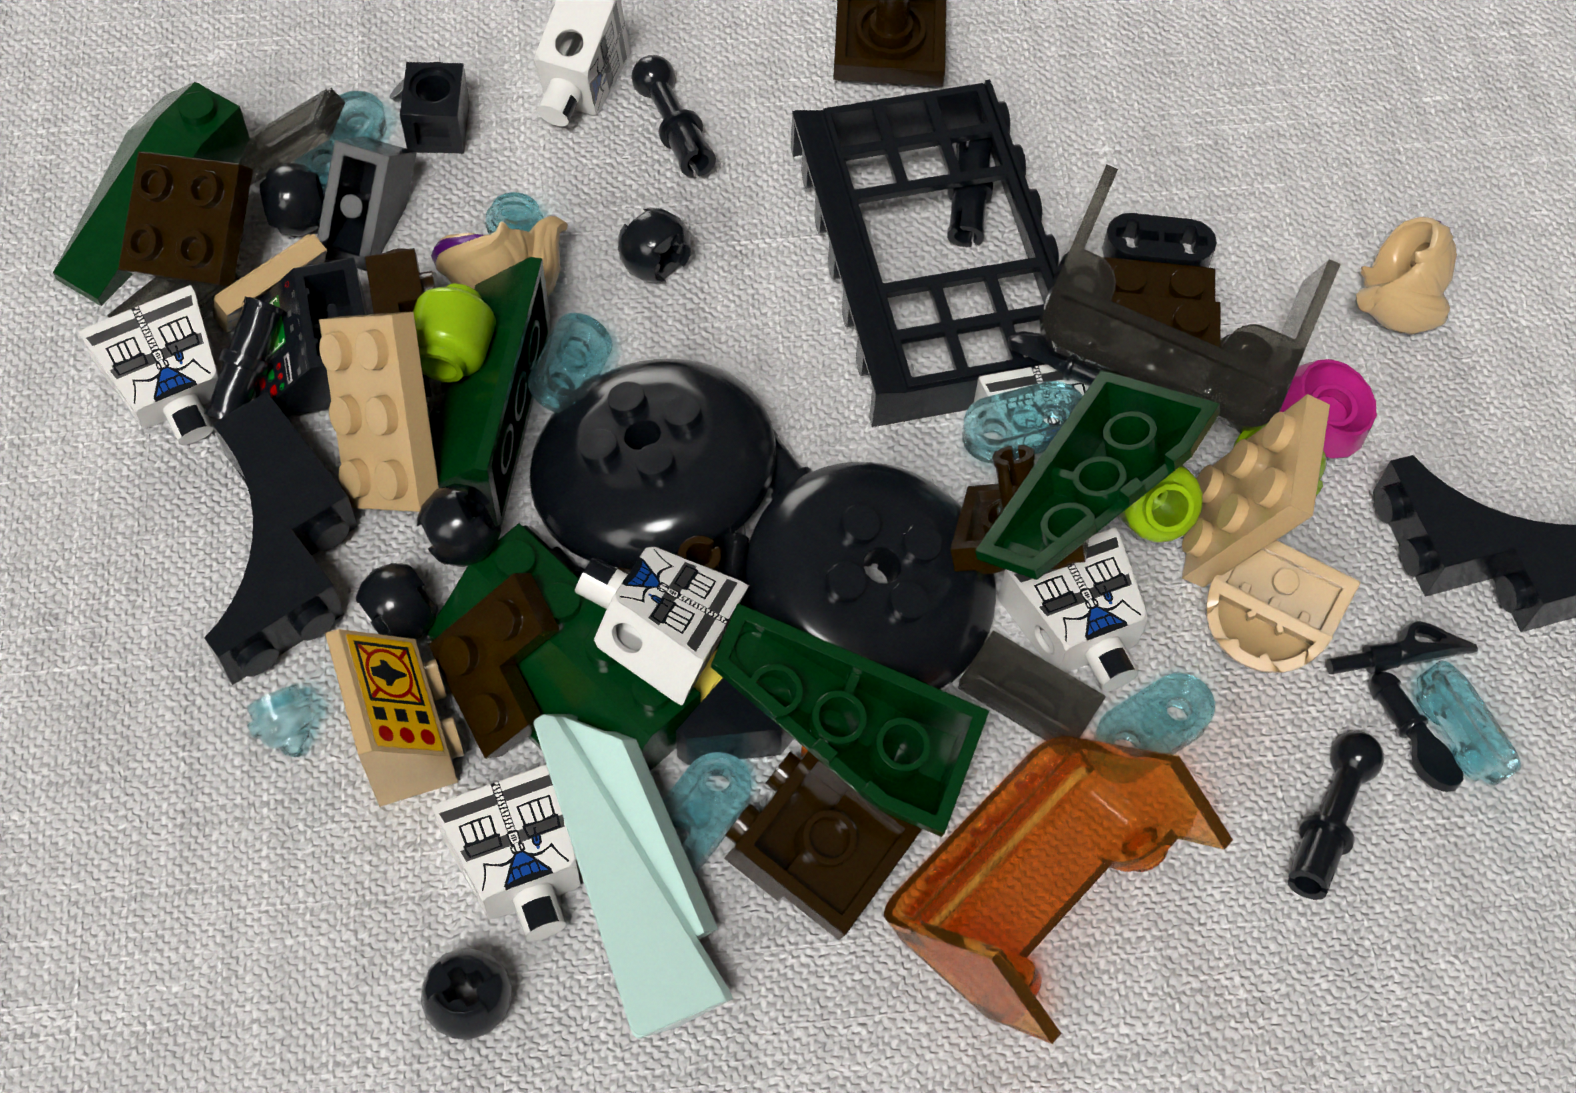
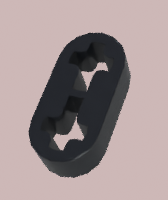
(1159, 239)

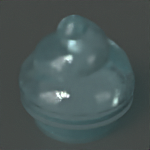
(281, 732)

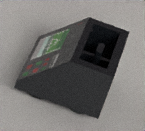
(306, 294)

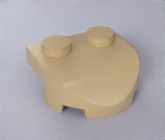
(1277, 608)

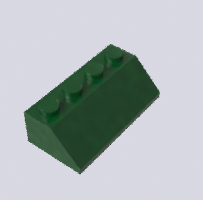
(487, 414)
(569, 669)

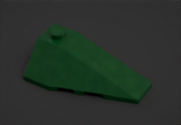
(182, 124)
(1098, 464)
(870, 725)

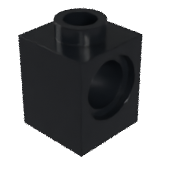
(435, 107)

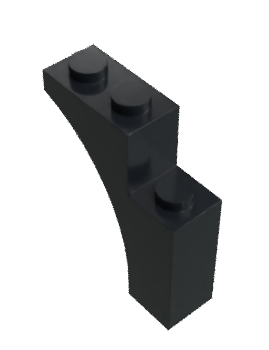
(295, 515)
(1460, 542)

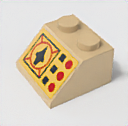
(394, 714)

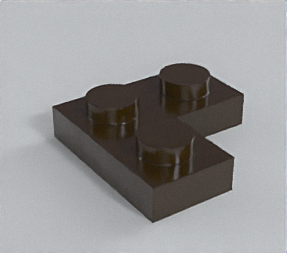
(482, 658)

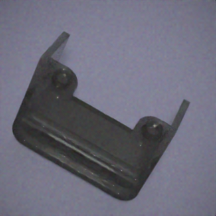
(1244, 375)

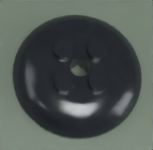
(652, 461)
(846, 516)

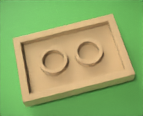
(379, 410)
(1257, 491)

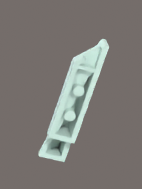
(633, 875)

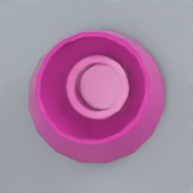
(1350, 401)

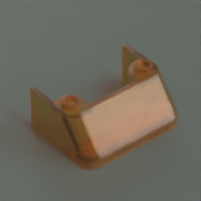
(1033, 856)

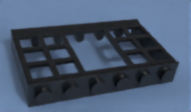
(894, 126)

